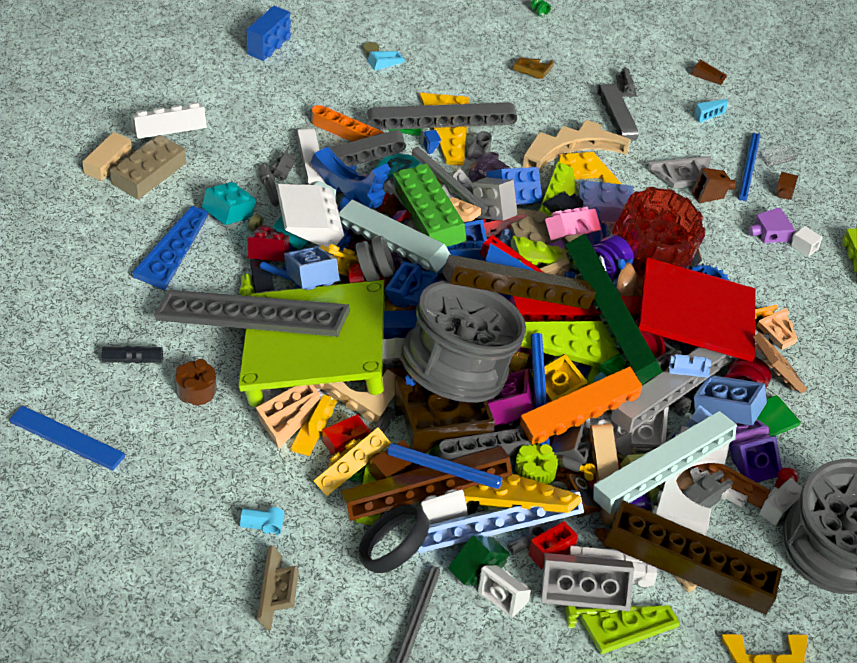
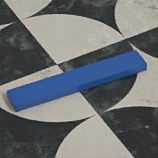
(67, 438)

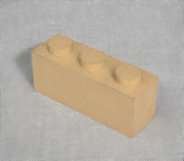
(107, 156)

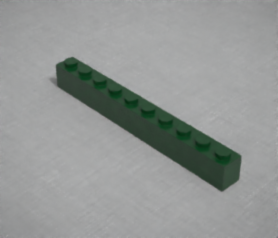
(613, 310)

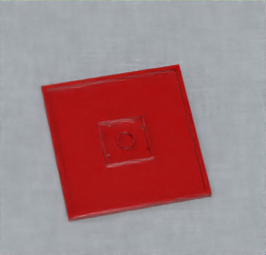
(698, 309)

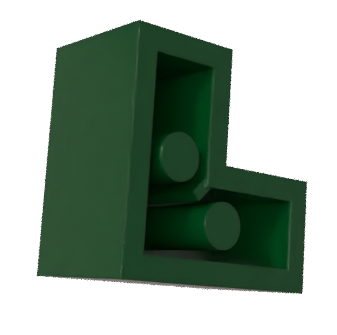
(476, 554)

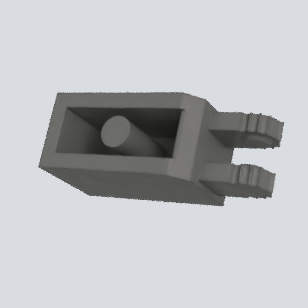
(707, 490)

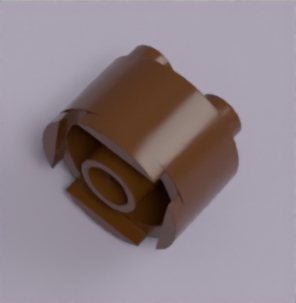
(196, 382)

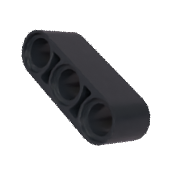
(262, 279)

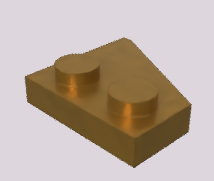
(533, 67)

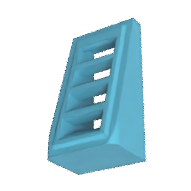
(384, 59)
(707, 109)

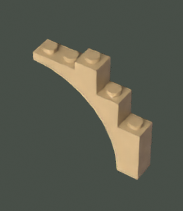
(568, 140)

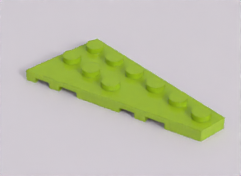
(561, 180)
(580, 340)

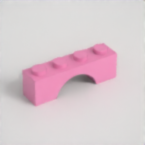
(570, 221)

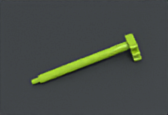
(572, 613)

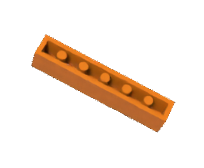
(581, 405)

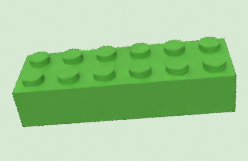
(429, 205)

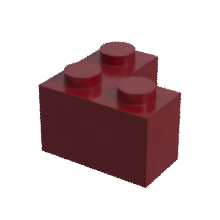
(268, 244)

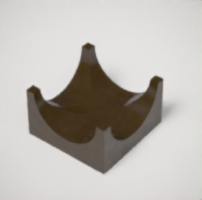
(437, 418)

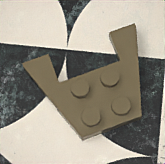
(535, 229)

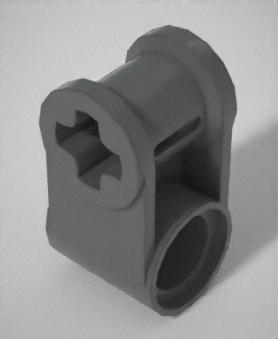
(480, 146)

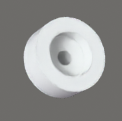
(696, 475)

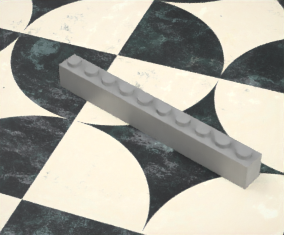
(665, 390)

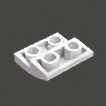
(445, 507)

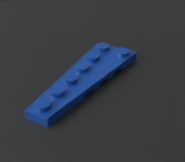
(168, 254)

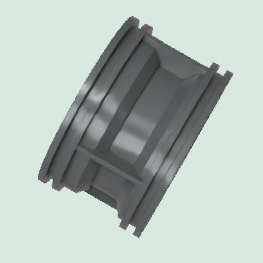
(462, 342)
(825, 541)

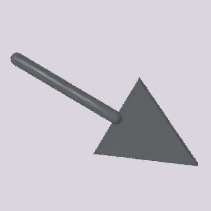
(624, 445)

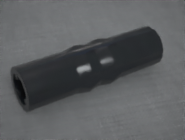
(132, 354)

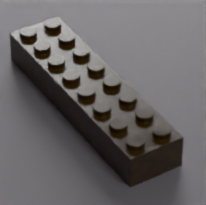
(694, 557)

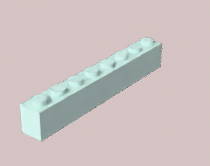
(399, 237)
(664, 461)

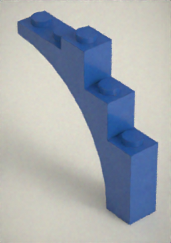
(347, 181)

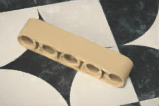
(604, 457)

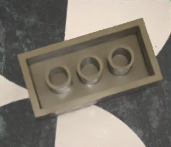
(148, 166)

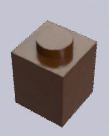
(786, 185)

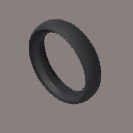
(404, 550)

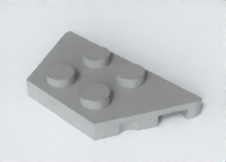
(680, 172)

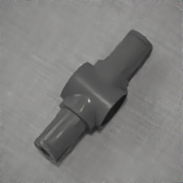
(535, 530)

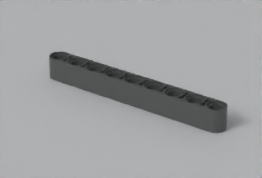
(442, 116)

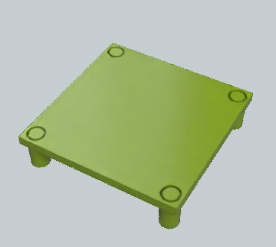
(300, 359)

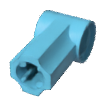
(268, 521)

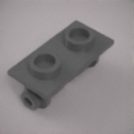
(626, 83)
(284, 166)

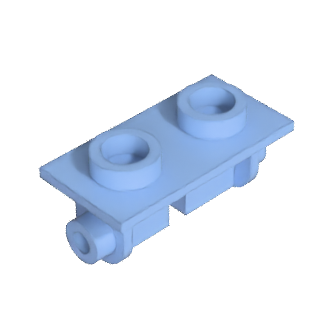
(682, 366)

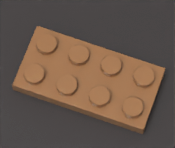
(779, 363)

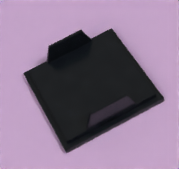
(563, 202)

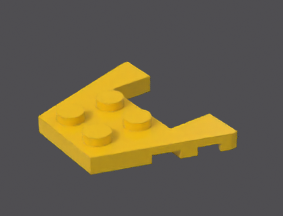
(587, 166)
(796, 644)

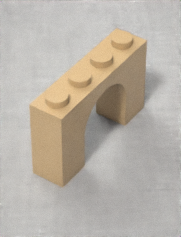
(366, 404)

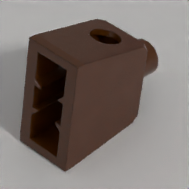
(712, 185)

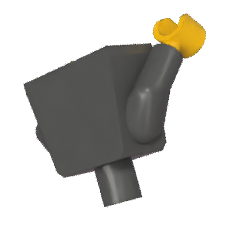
(573, 449)

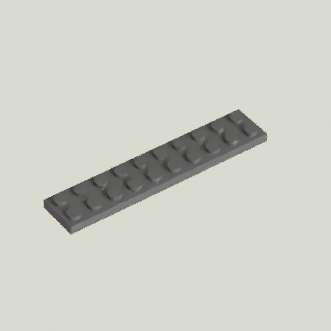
(253, 312)

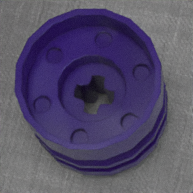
(612, 249)

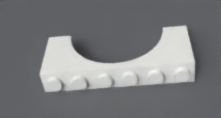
(679, 508)

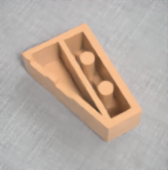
(288, 412)

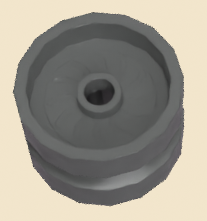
(375, 259)

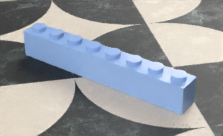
(489, 523)

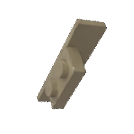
(277, 589)

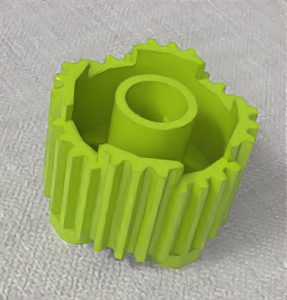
(536, 463)

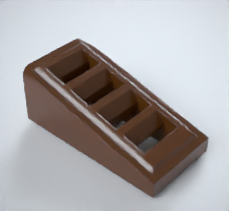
(708, 72)

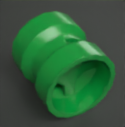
(540, 6)

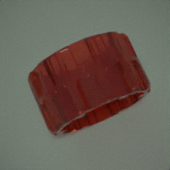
(660, 227)

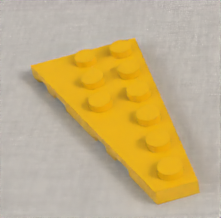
(452, 138)
(523, 492)

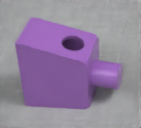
(772, 226)

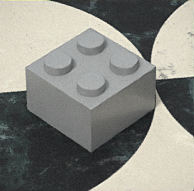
(497, 196)

